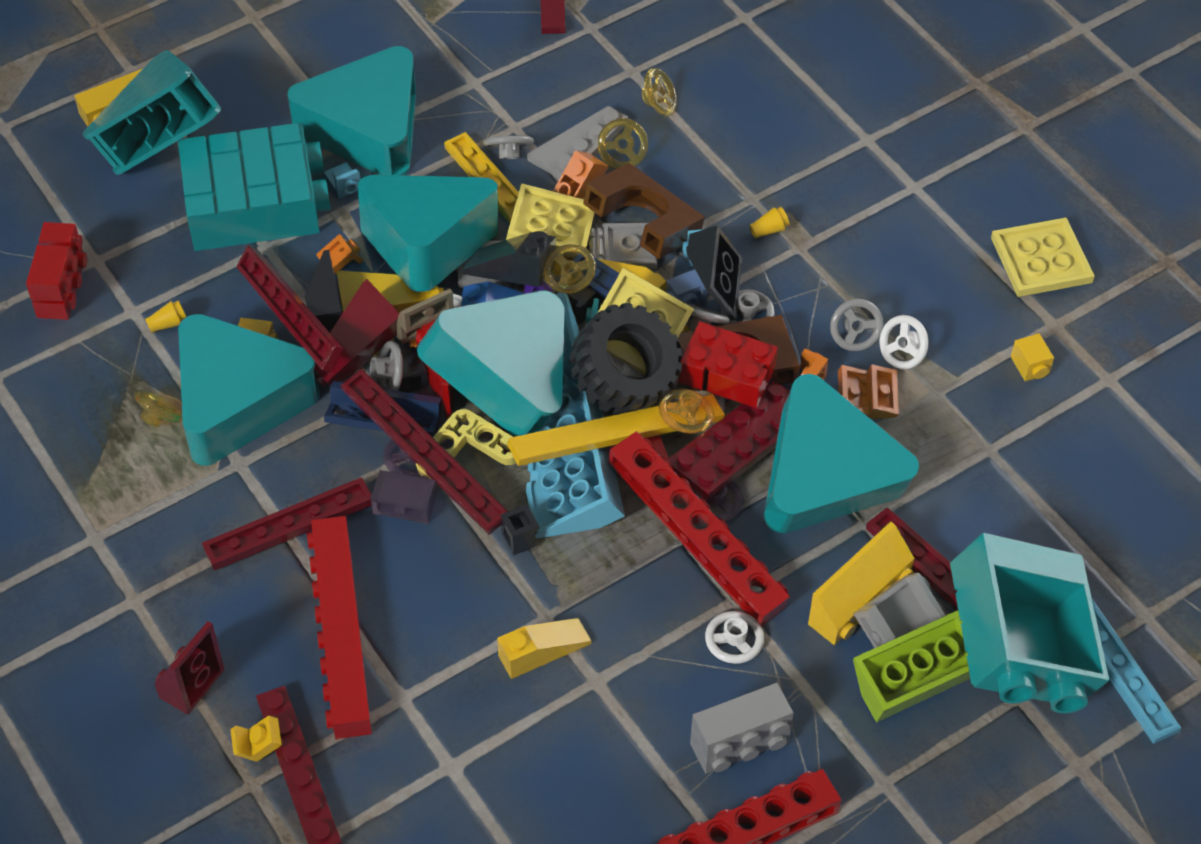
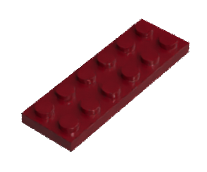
(732, 444)

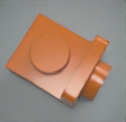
(342, 252)
(813, 363)

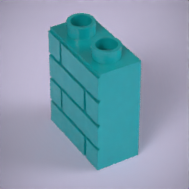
(252, 186)
(1028, 622)

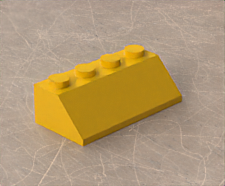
(859, 581)

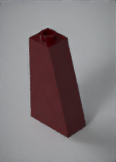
(361, 332)

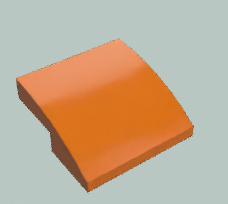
(870, 390)

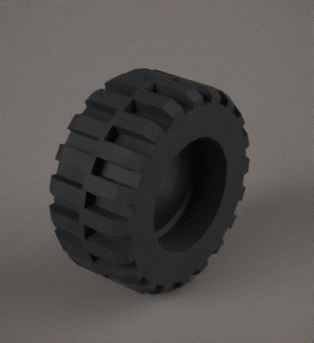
(648, 337)

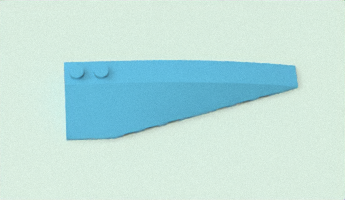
(578, 488)

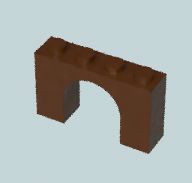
(633, 188)
(768, 330)

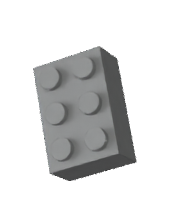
(741, 728)

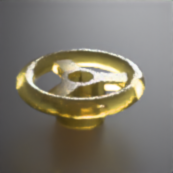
(656, 92)
(629, 126)
(572, 281)
(686, 407)
(156, 408)

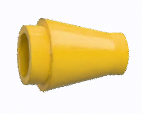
(771, 222)
(166, 317)

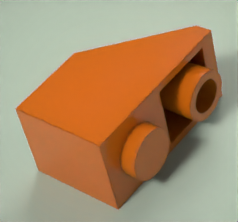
(578, 173)

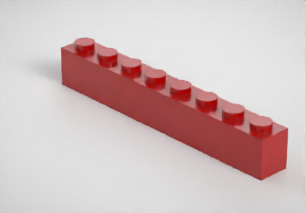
(340, 628)

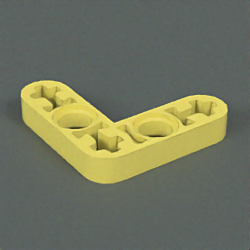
(470, 435)

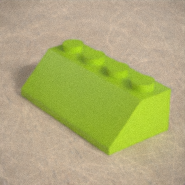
(913, 667)

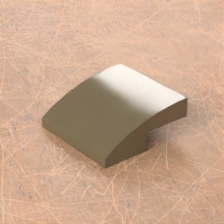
(421, 314)

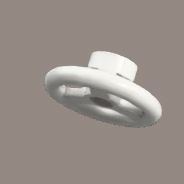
(916, 345)
(735, 623)

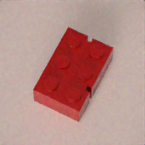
(56, 271)
(736, 364)

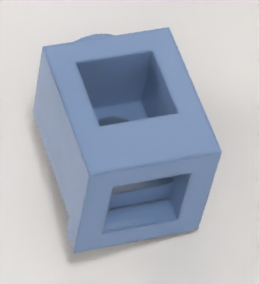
(688, 288)

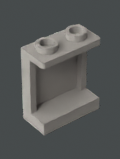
(899, 610)

